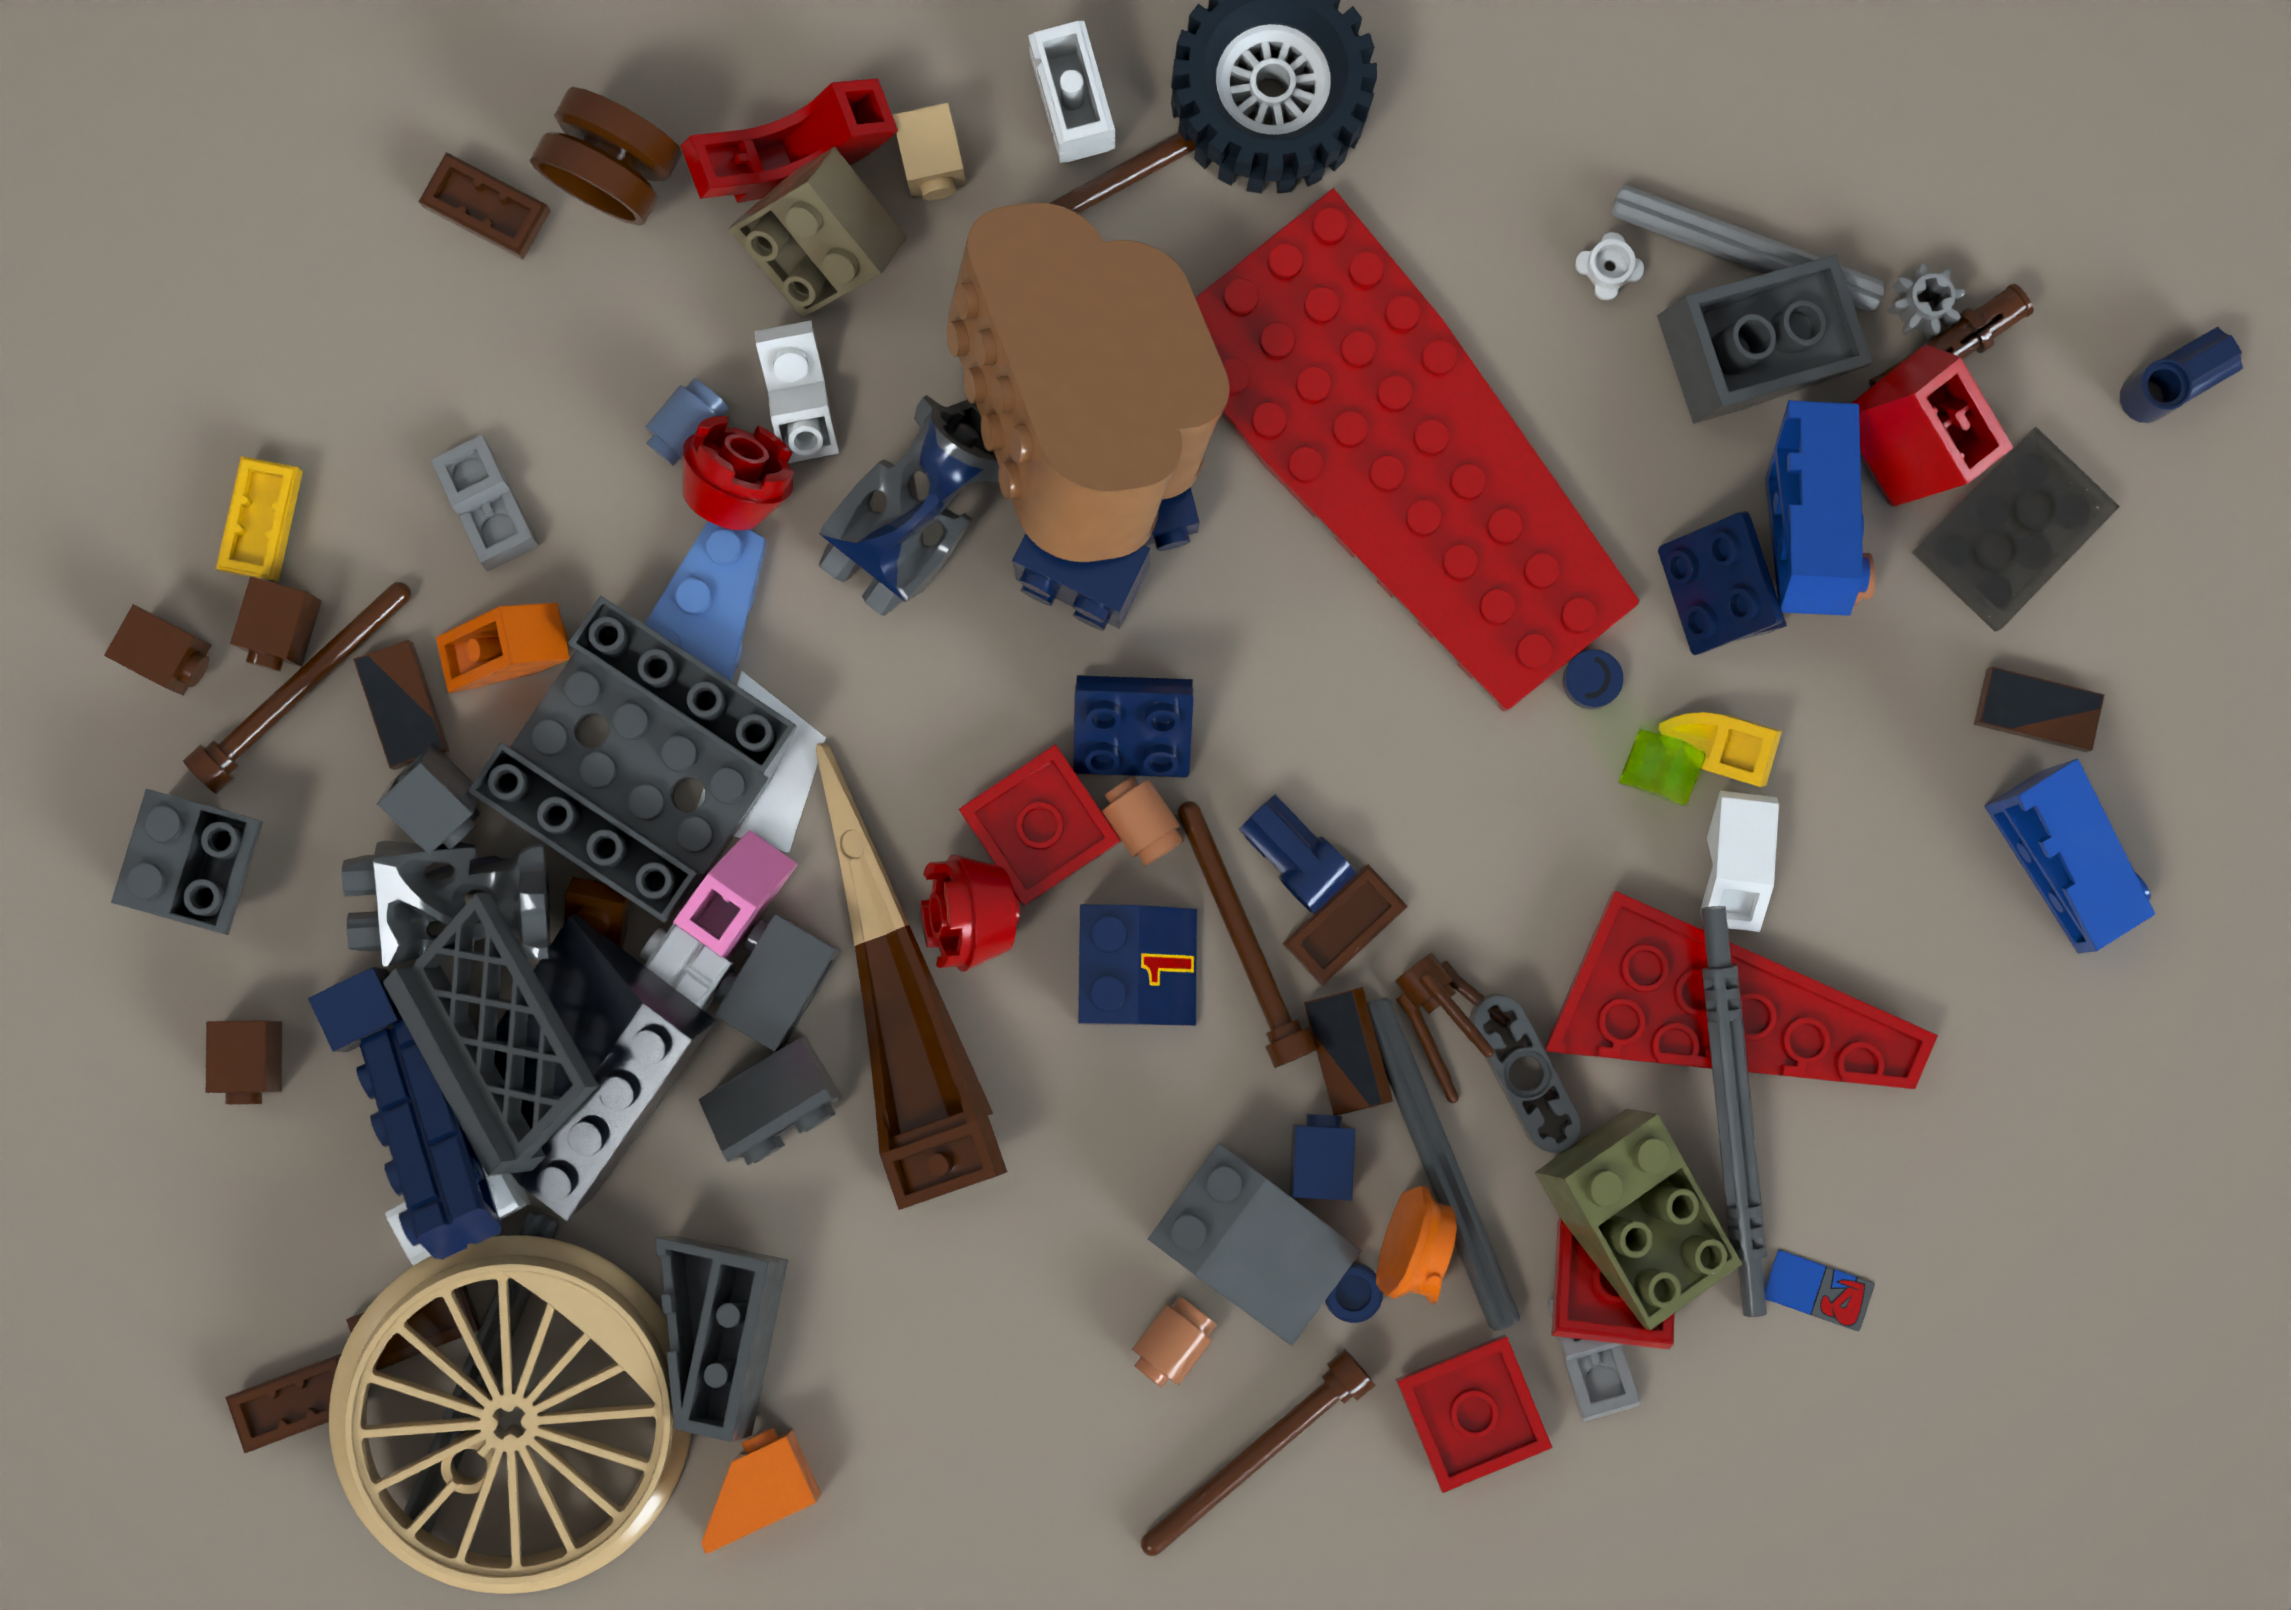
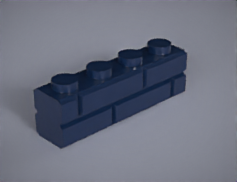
(431, 1155)

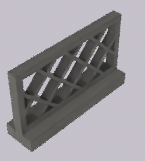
(465, 1059)

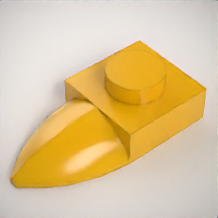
(1731, 744)

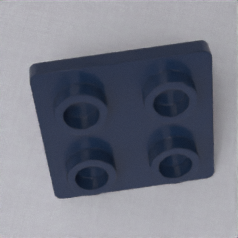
(1721, 584)
(1133, 726)

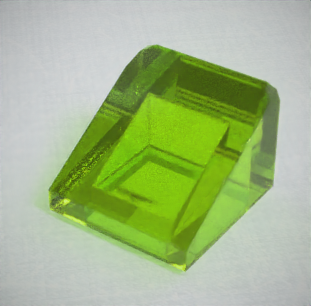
(1663, 767)

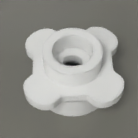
(1614, 250)

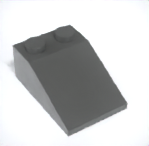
(1763, 337)
(1254, 1244)

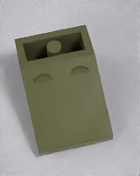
(1640, 1215)

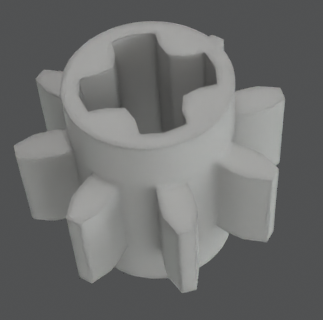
(1933, 288)

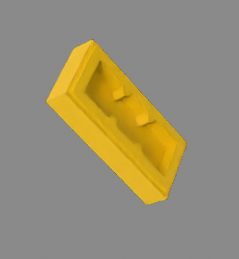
(259, 519)

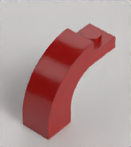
(759, 158)

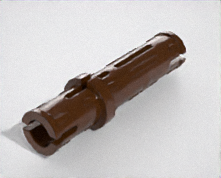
(2003, 312)

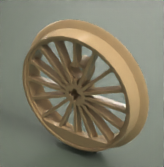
(609, 1311)

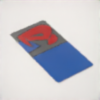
(1818, 1290)

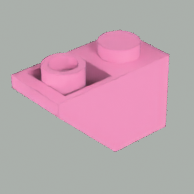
(735, 894)

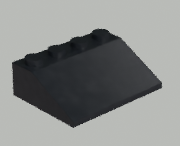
(632, 1038)

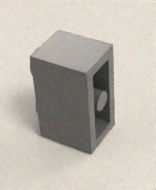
(431, 801)
(774, 982)

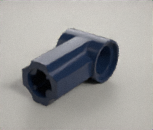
(2181, 376)
(1305, 863)

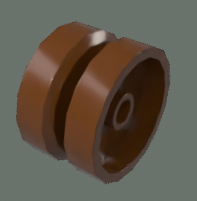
(606, 156)

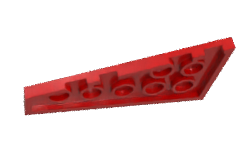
(1646, 1003)

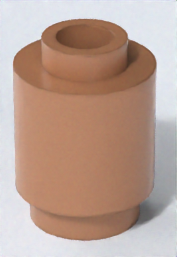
(1142, 820)
(1173, 1342)

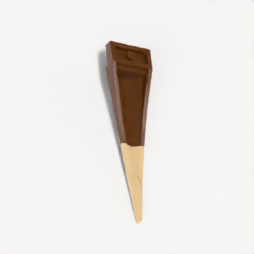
(924, 1086)

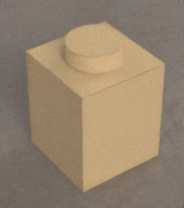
(930, 152)

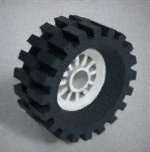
(1319, 41)

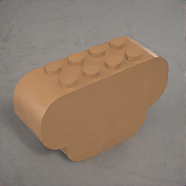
(1083, 376)

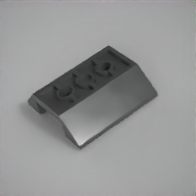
(616, 801)

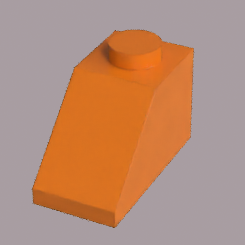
(503, 646)
(761, 1488)

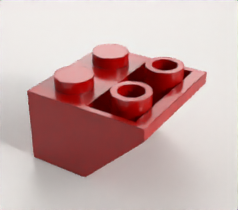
(1927, 428)

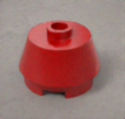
(735, 474)
(969, 912)

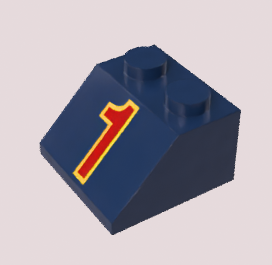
(1137, 965)

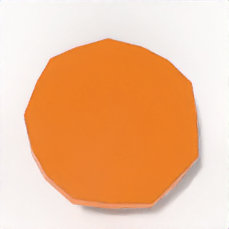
(1416, 1246)

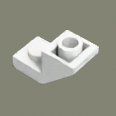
(797, 390)
(1743, 857)

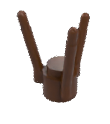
(1429, 986)

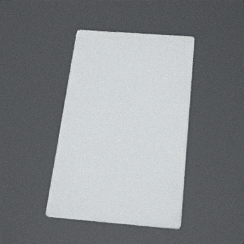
(783, 801)

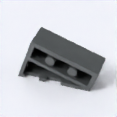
(720, 1332)

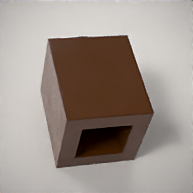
(275, 624)
(159, 651)
(243, 1059)

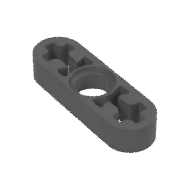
(1559, 1104)

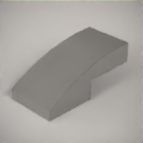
(484, 503)
(1598, 1376)

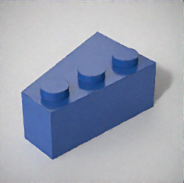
(1817, 509)
(2073, 855)

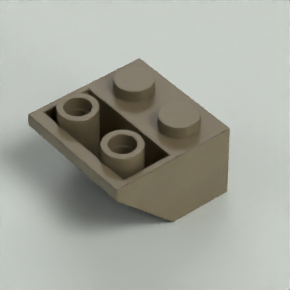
(819, 233)

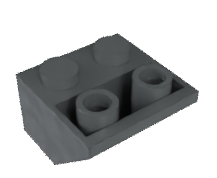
(187, 861)
(770, 1100)

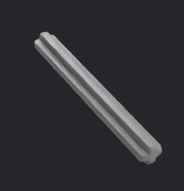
(1730, 241)

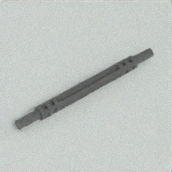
(1734, 1110)

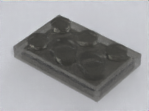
(2015, 529)

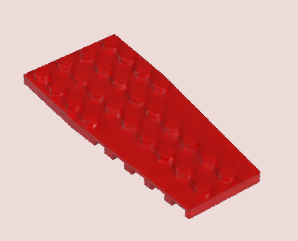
(1407, 452)

